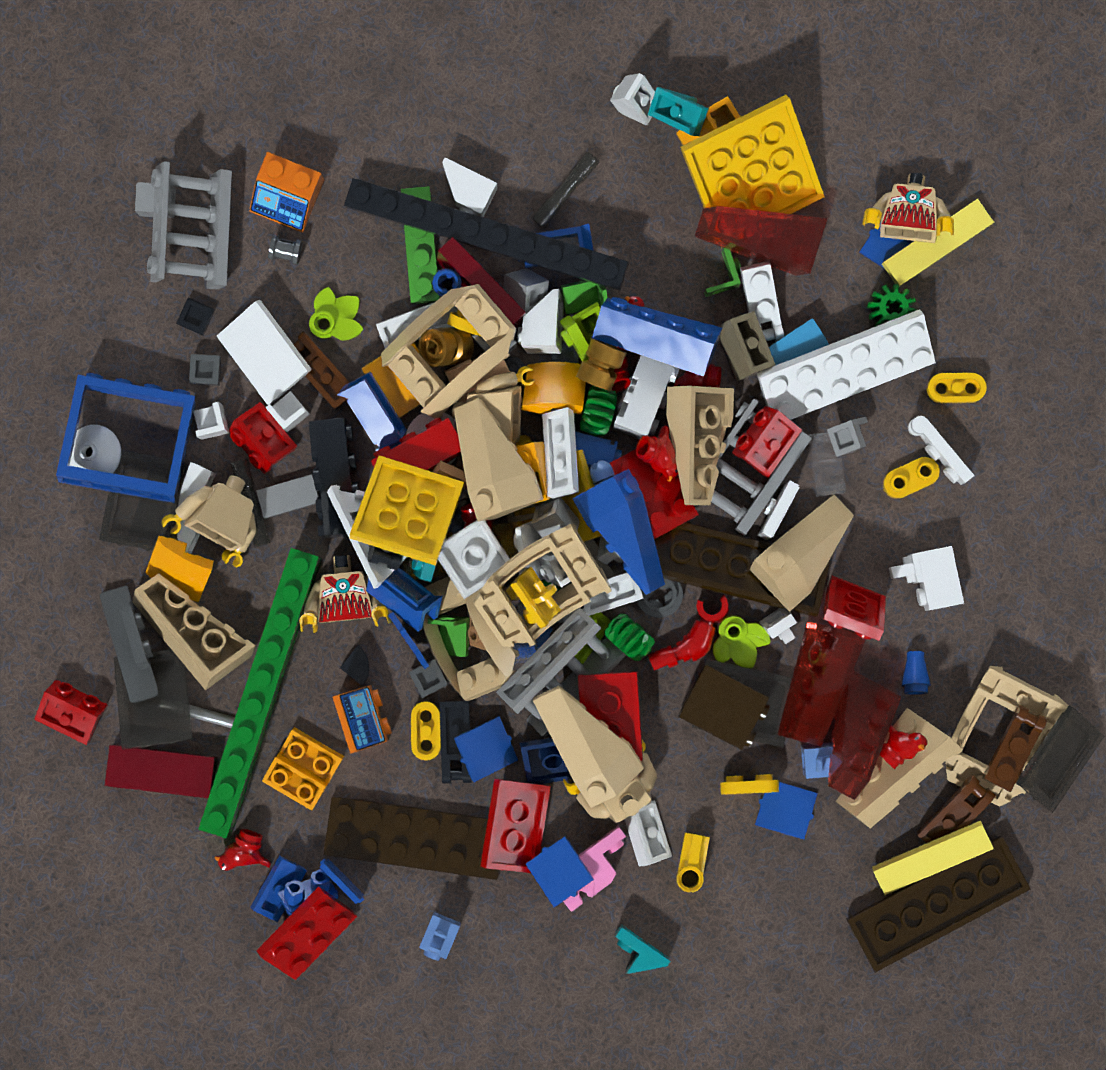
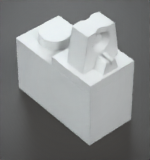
(937, 577)

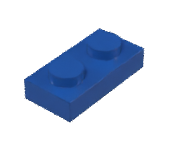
(282, 872)

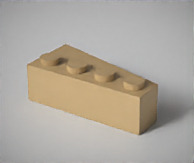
(192, 633)
(891, 784)

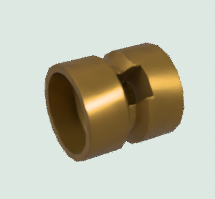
(445, 346)
(601, 364)

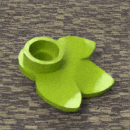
(338, 312)
(742, 645)

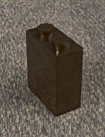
(724, 707)

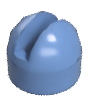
(601, 471)

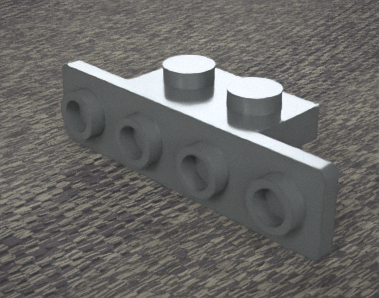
(130, 647)

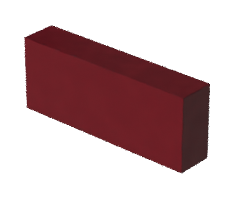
(455, 257)
(160, 771)

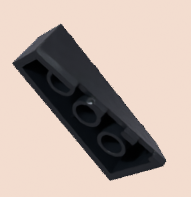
(333, 467)

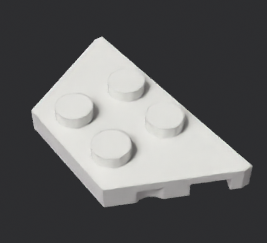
(347, 507)

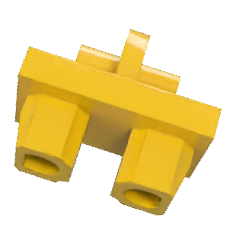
(535, 597)

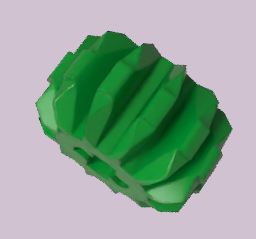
(888, 298)
(598, 411)
(629, 637)

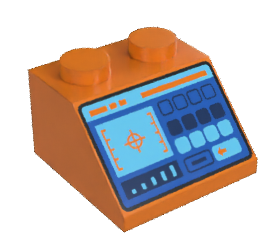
(285, 192)
(362, 718)

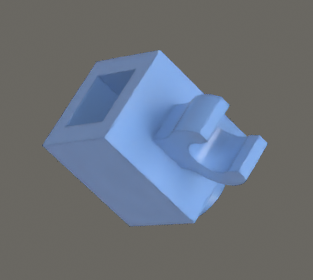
(816, 760)
(439, 936)

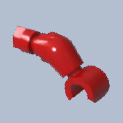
(695, 643)

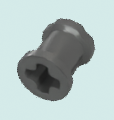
(285, 249)

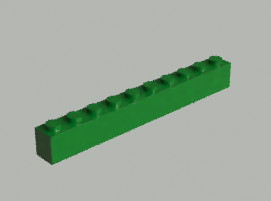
(260, 694)

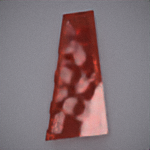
(780, 238)
(819, 681)
(859, 733)

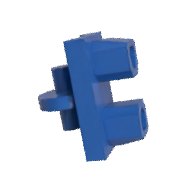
(297, 892)

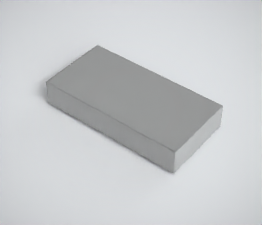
(287, 496)

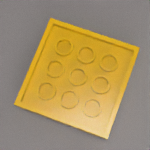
(755, 162)

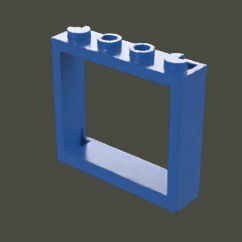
(120, 483)

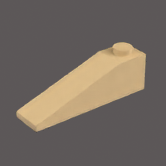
(697, 431)
(493, 469)
(800, 556)
(592, 753)

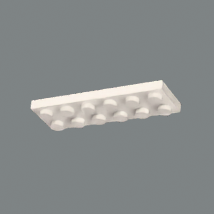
(848, 366)

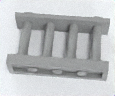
(216, 215)
(759, 492)
(552, 657)

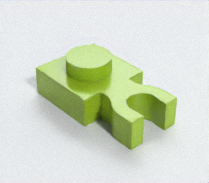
(573, 336)

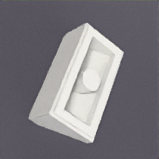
(648, 835)

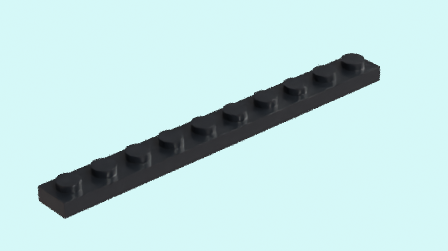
(486, 234)

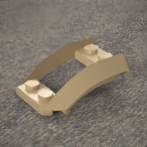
(419, 376)
(577, 563)
(481, 677)
(1010, 693)

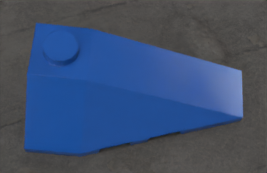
(622, 518)

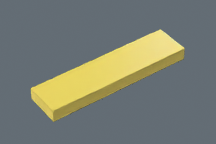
(921, 255)
(932, 857)

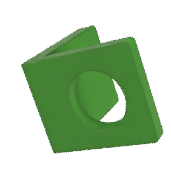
(733, 269)
(581, 295)
(453, 633)

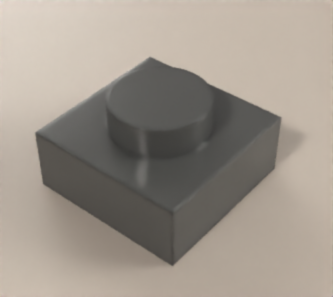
(205, 369)
(428, 679)

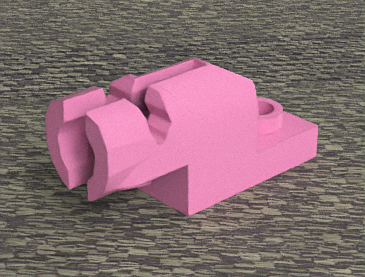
(598, 865)

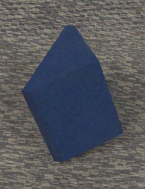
(543, 761)

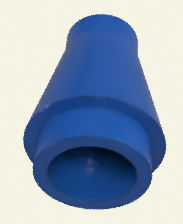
(444, 276)
(915, 674)

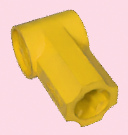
(692, 858)

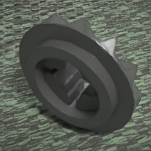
(672, 600)

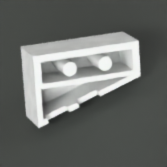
(644, 398)

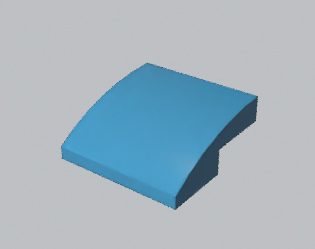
(798, 342)

